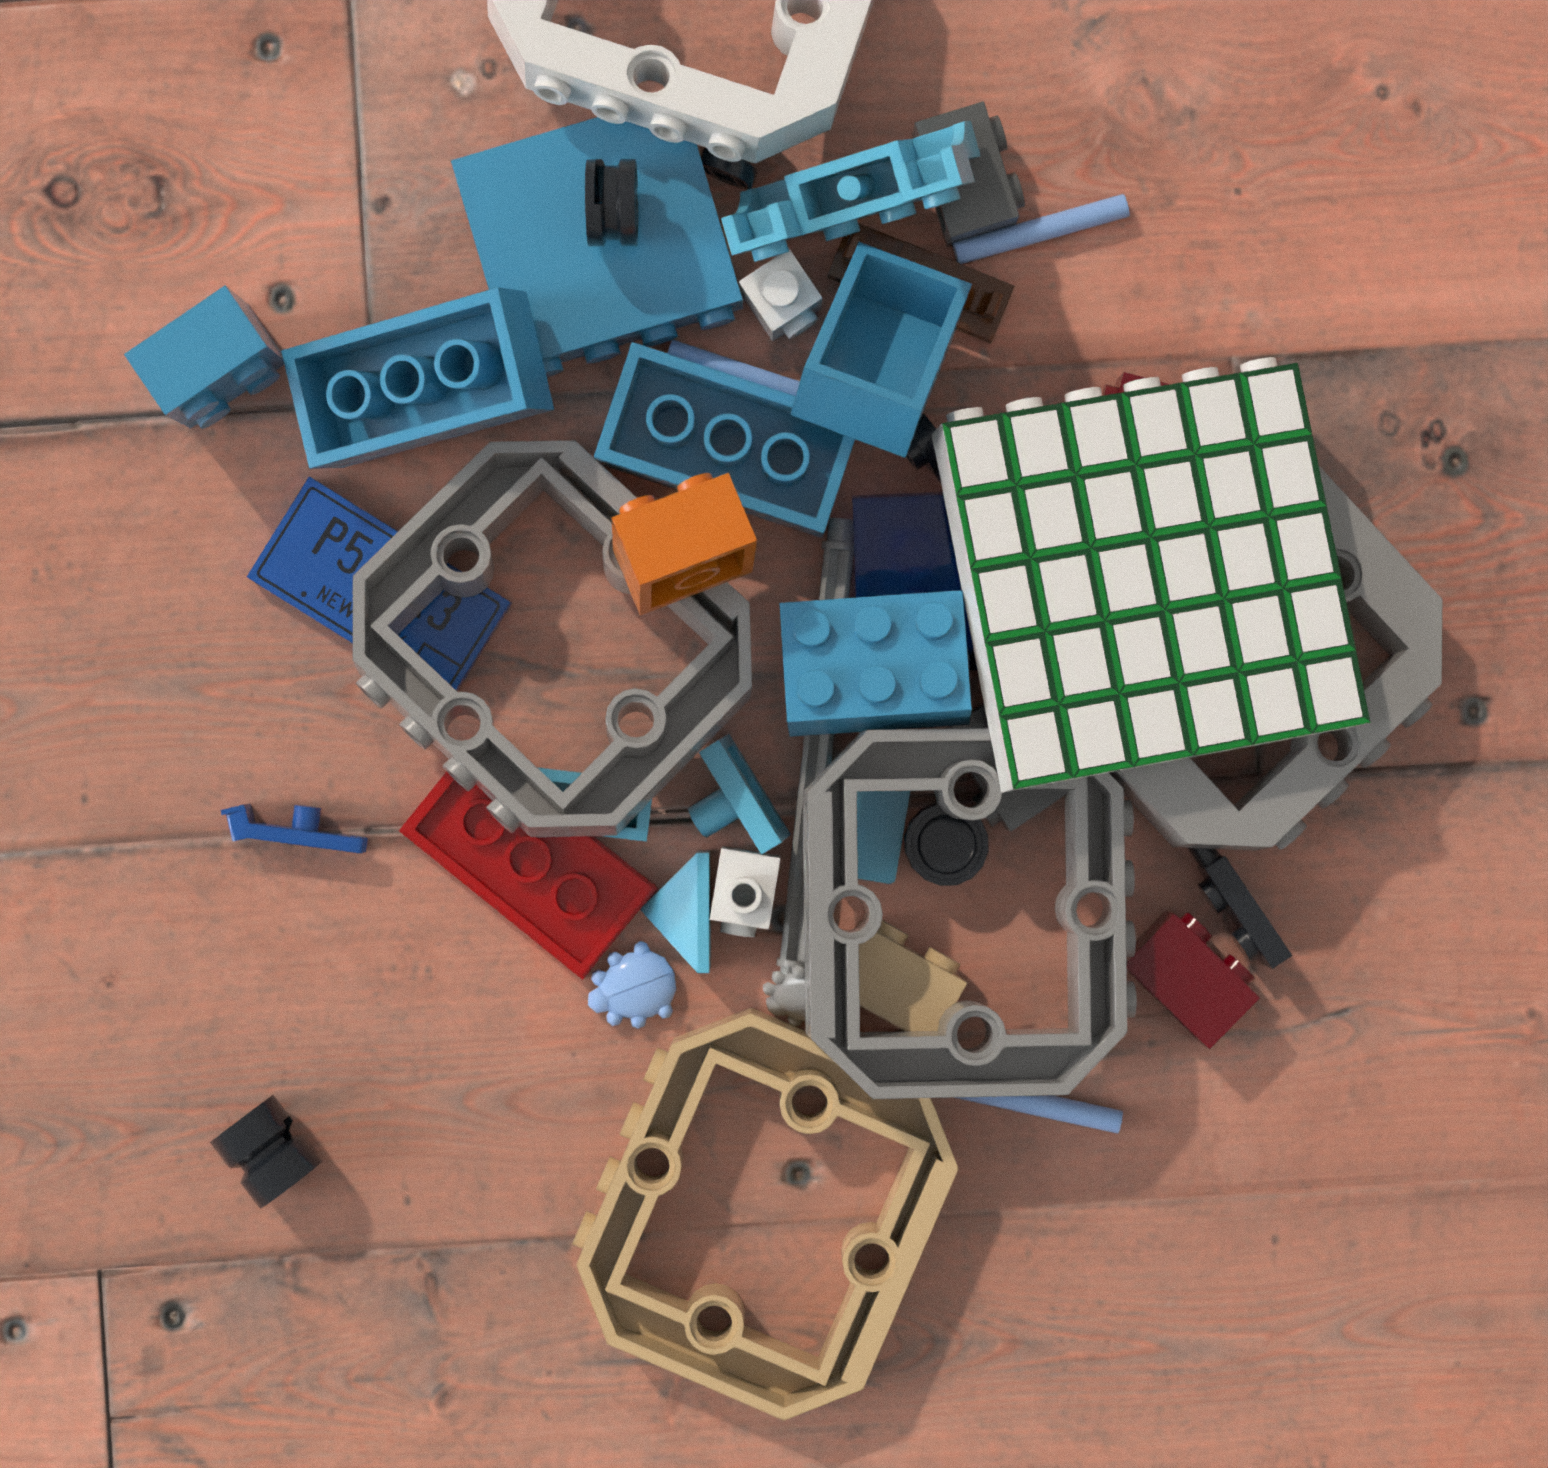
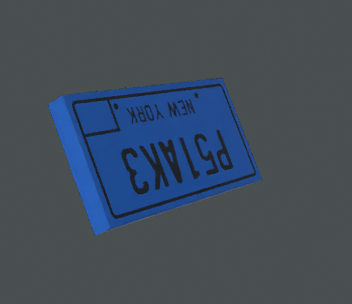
(313, 569)

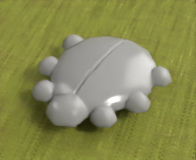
(787, 995)

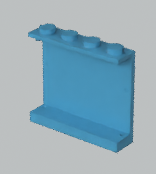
(591, 299)

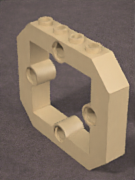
(739, 1358)

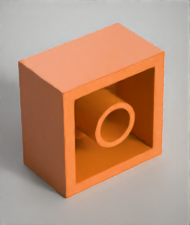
(683, 541)

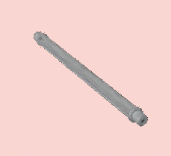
(816, 748)

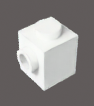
(782, 297)
(744, 891)

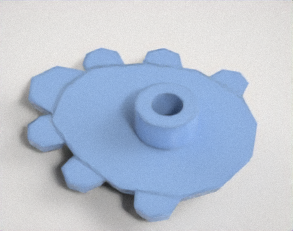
(634, 987)

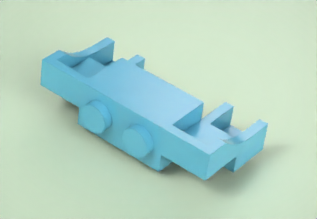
(853, 188)

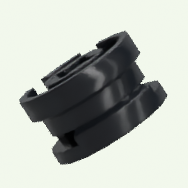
(617, 190)
(945, 847)

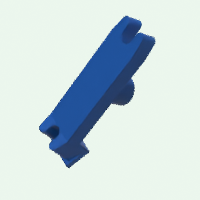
(303, 830)

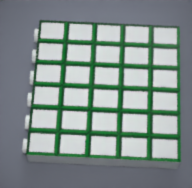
(1149, 573)

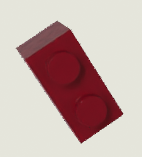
(1190, 978)

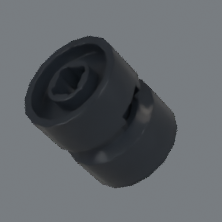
(266, 1151)

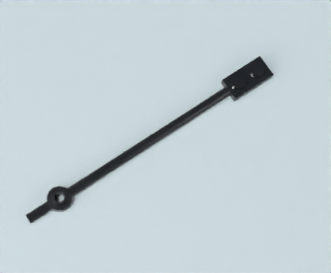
(1222, 885)

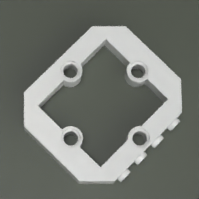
(693, 105)

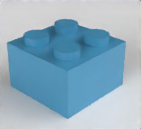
(207, 359)

